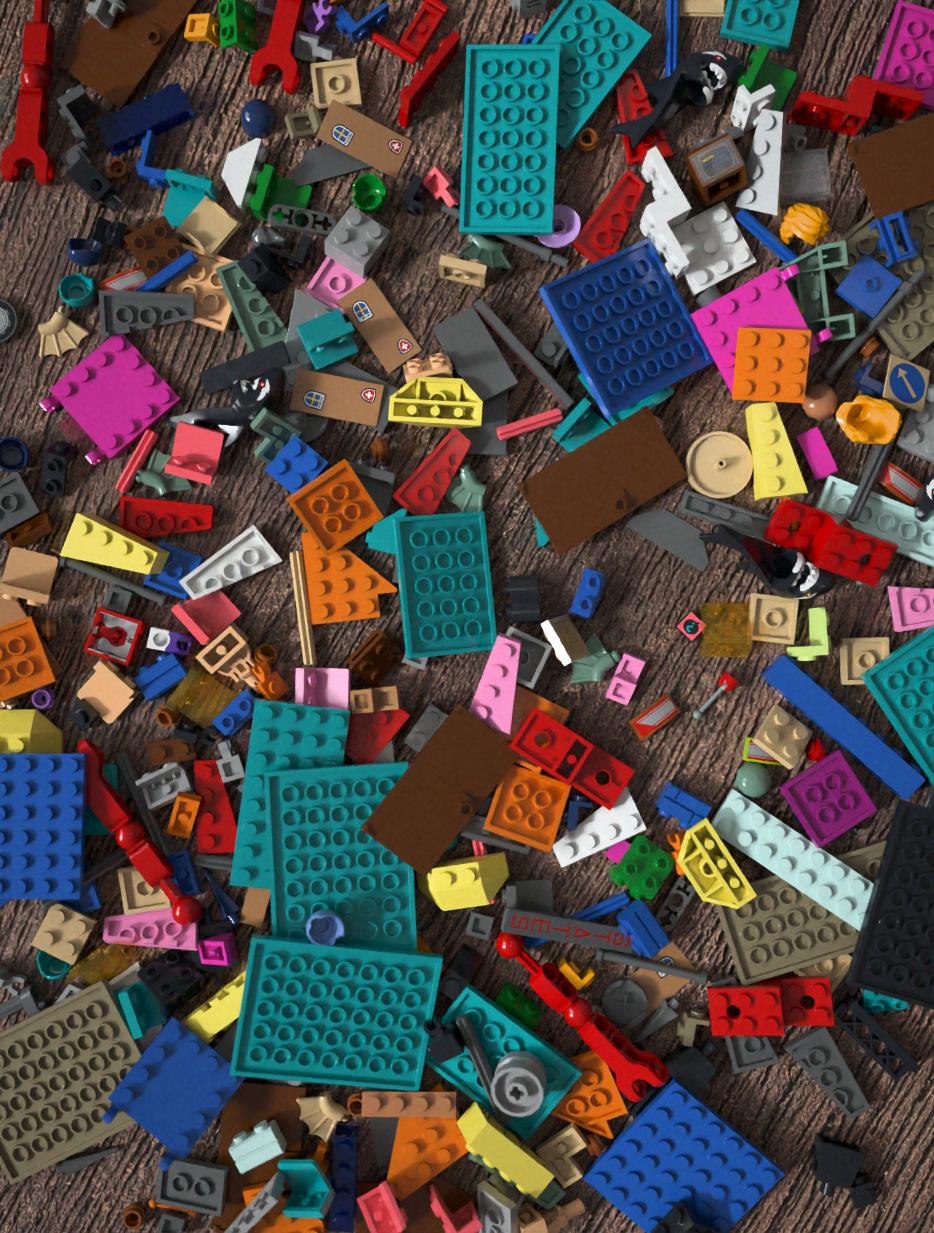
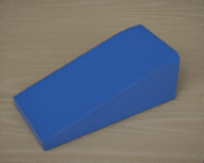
(185, 873)

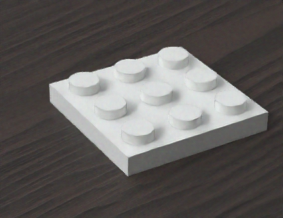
(713, 248)

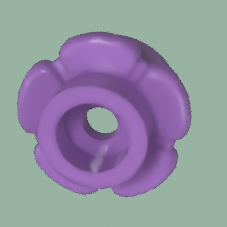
(37, 698)

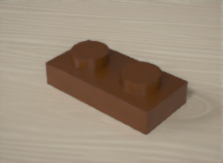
(30, 531)
(171, 751)

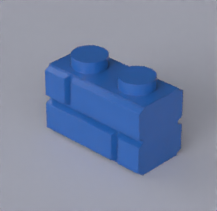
(162, 676)
(682, 805)
(642, 928)

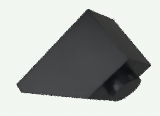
(264, 270)
(459, 972)

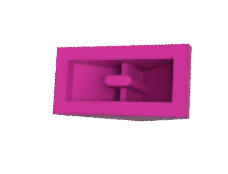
(218, 949)

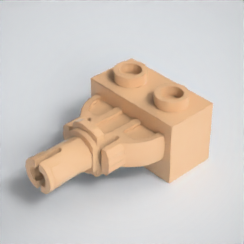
(229, 656)
(547, 1221)

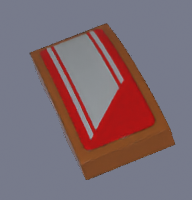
(125, 280)
(899, 483)
(653, 717)

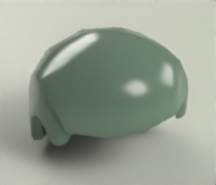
(752, 780)

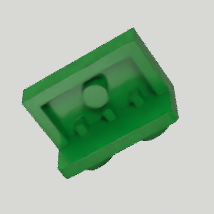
(237, 25)
(518, 1005)

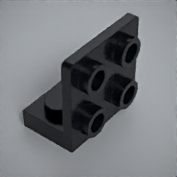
(172, 981)

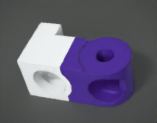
(170, 641)

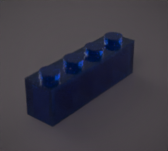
(154, 112)
(344, 1178)

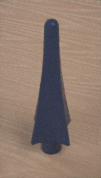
(226, 905)

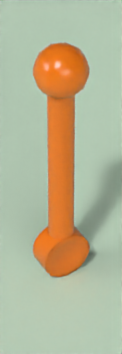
(152, 1203)

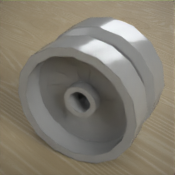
(519, 1083)

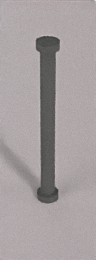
(161, 599)
(701, 976)

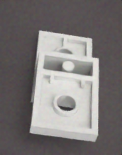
(664, 213)

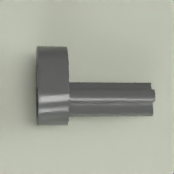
(29, 998)

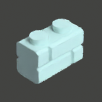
(257, 1145)

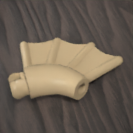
(60, 334)
(322, 1114)

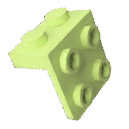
(819, 641)

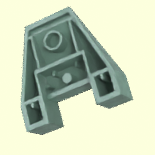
(811, 289)

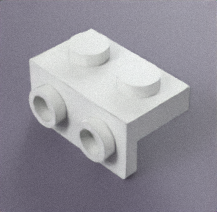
(748, 106)

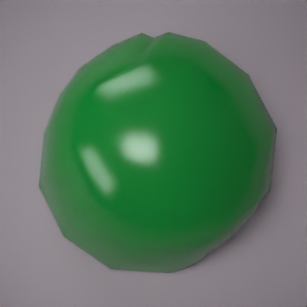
(369, 193)

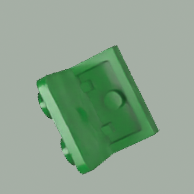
(765, 72)
(278, 190)
(642, 868)

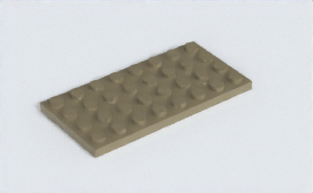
(787, 928)

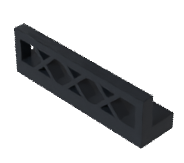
(882, 1036)

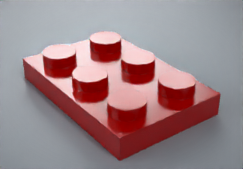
(372, 732)

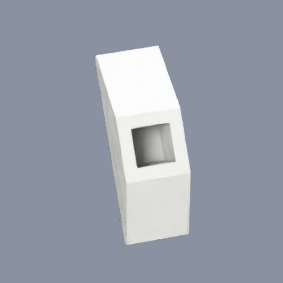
(242, 170)

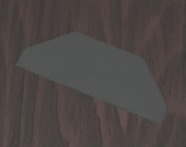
(325, 163)
(672, 535)
(383, 1134)

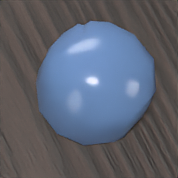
(325, 927)

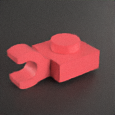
(440, 185)

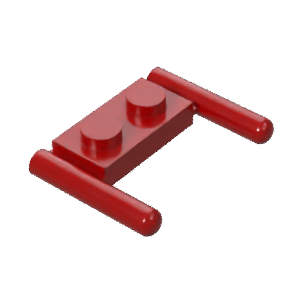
(418, 33)

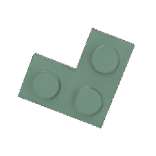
(277, 433)

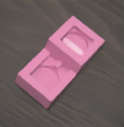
(625, 678)

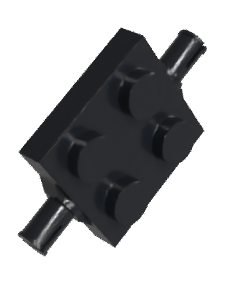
(209, 929)

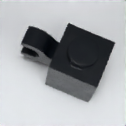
(444, 1040)

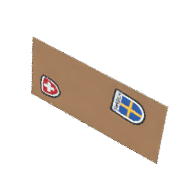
(364, 138)
(379, 325)
(336, 397)
(661, 985)

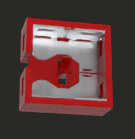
(128, 641)

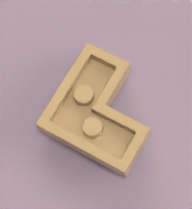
(558, 1153)

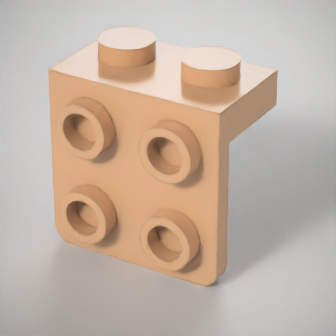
(437, 366)
(28, 576)
(109, 690)

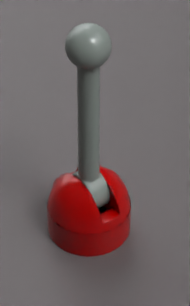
(726, 683)

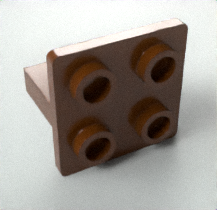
(155, 246)
(375, 657)

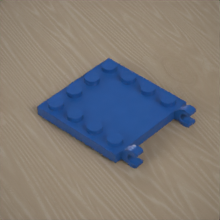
(175, 1089)

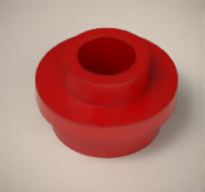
(815, 750)

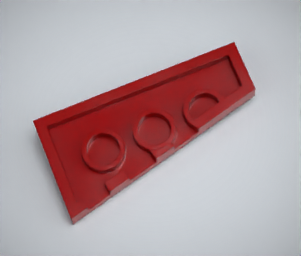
(425, 79)
(632, 105)
(608, 223)
(430, 481)
(163, 517)

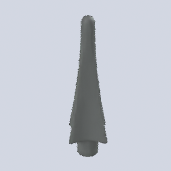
(663, 1014)
(79, 1161)

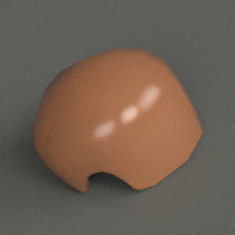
(820, 402)

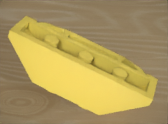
(436, 404)
(28, 733)
(713, 868)
(465, 881)

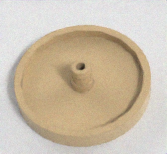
(718, 465)

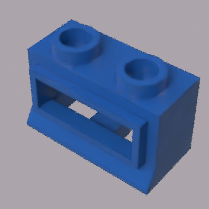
(888, 242)
(588, 593)
(237, 713)

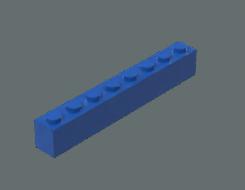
(843, 727)

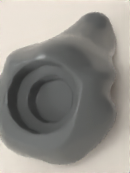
(269, 237)

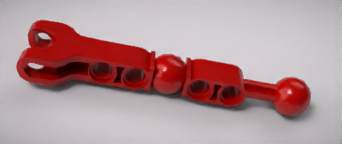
(279, 51)
(33, 103)
(131, 836)
(625, 1060)

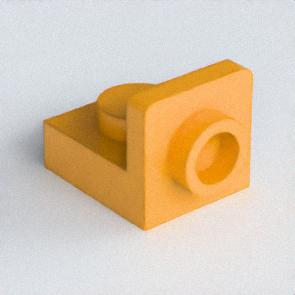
(203, 28)
(572, 971)

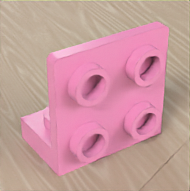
(323, 687)

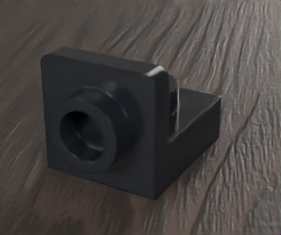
(413, 194)
(109, 232)
(862, 1190)

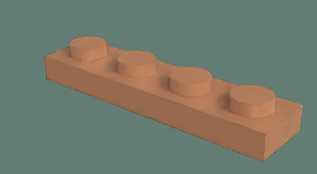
(408, 1104)

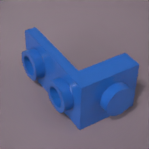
(362, 29)
(150, 175)

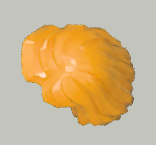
(805, 222)
(869, 420)

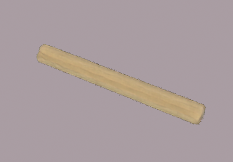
(303, 608)

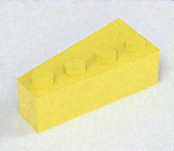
(774, 463)
(109, 545)
(218, 1011)
(503, 1151)

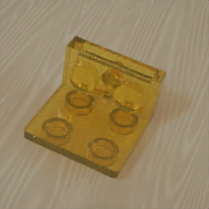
(725, 630)
(200, 697)
(100, 964)

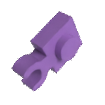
(317, 15)

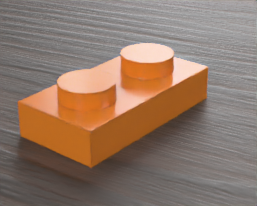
(183, 814)

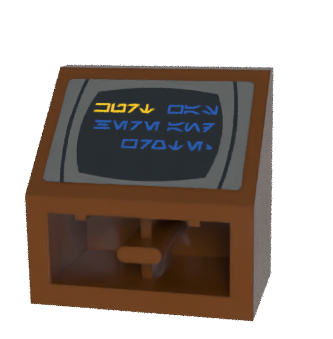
(716, 170)

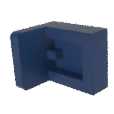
(866, 384)
(570, 814)

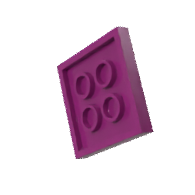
(827, 798)

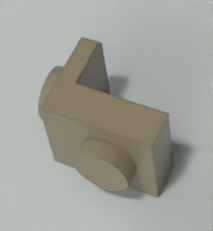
(304, 124)
(687, 1027)

